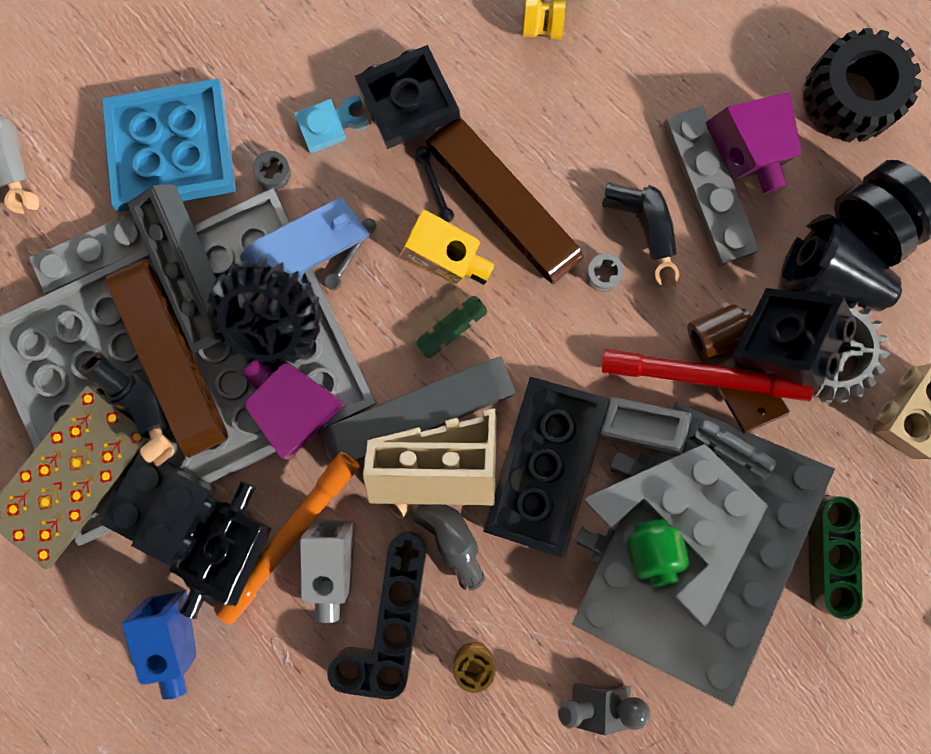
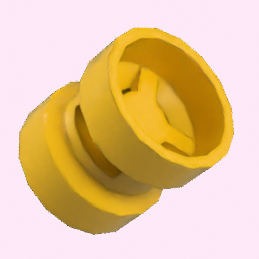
(535, 15)

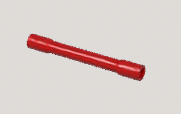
(637, 365)

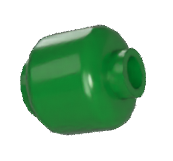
(657, 552)

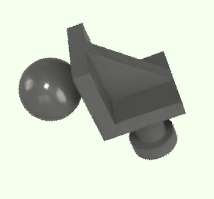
(604, 710)

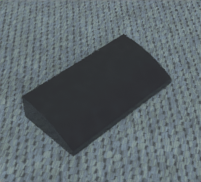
(547, 466)

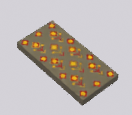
(68, 477)

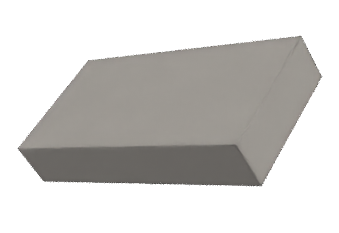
(646, 425)

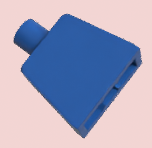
(161, 643)

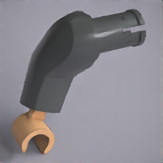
(452, 536)

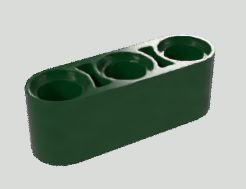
(848, 570)

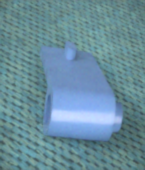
(309, 239)

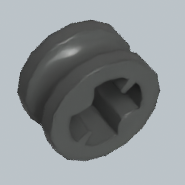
(265, 160)

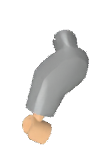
(13, 170)

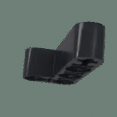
(390, 612)

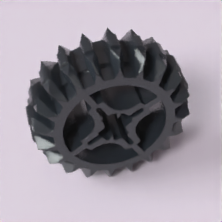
(269, 302)

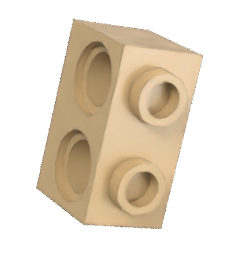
(912, 403)

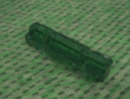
(451, 326)

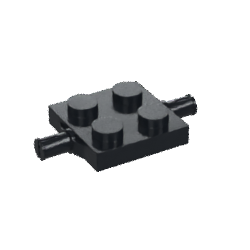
(222, 553)

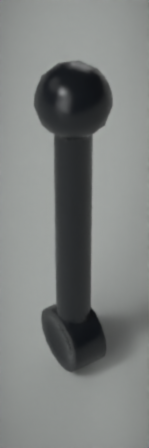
(423, 157)

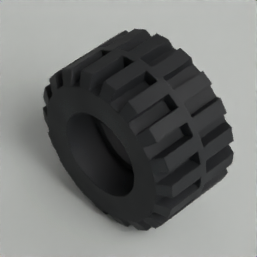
(882, 64)

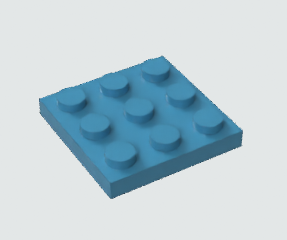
(168, 138)

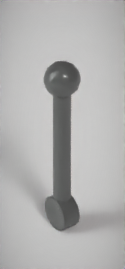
(333, 281)

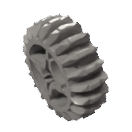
(866, 350)

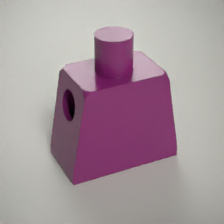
(757, 139)
(288, 406)

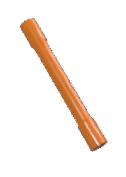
(326, 488)

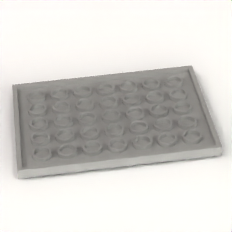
(57, 332)

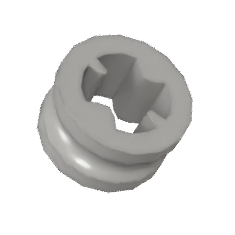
(596, 263)

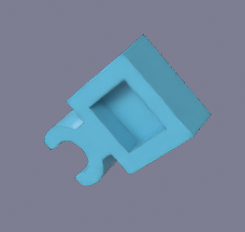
(324, 124)

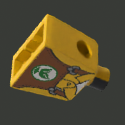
(428, 246)

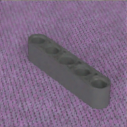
(422, 408)

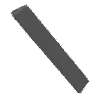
(178, 260)

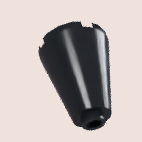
(841, 266)

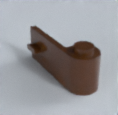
(715, 342)

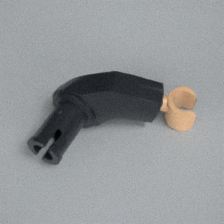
(654, 217)
(134, 397)

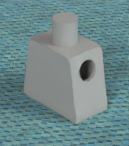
(327, 567)

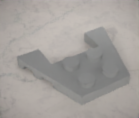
(708, 507)

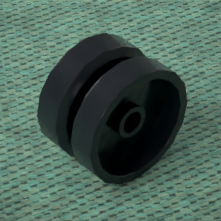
(888, 210)

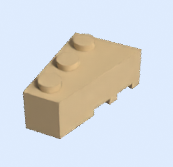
(434, 465)

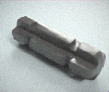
(735, 450)

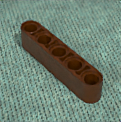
(504, 200)
(166, 358)

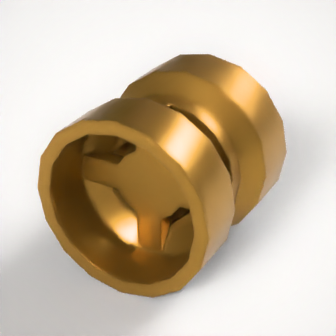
(474, 658)

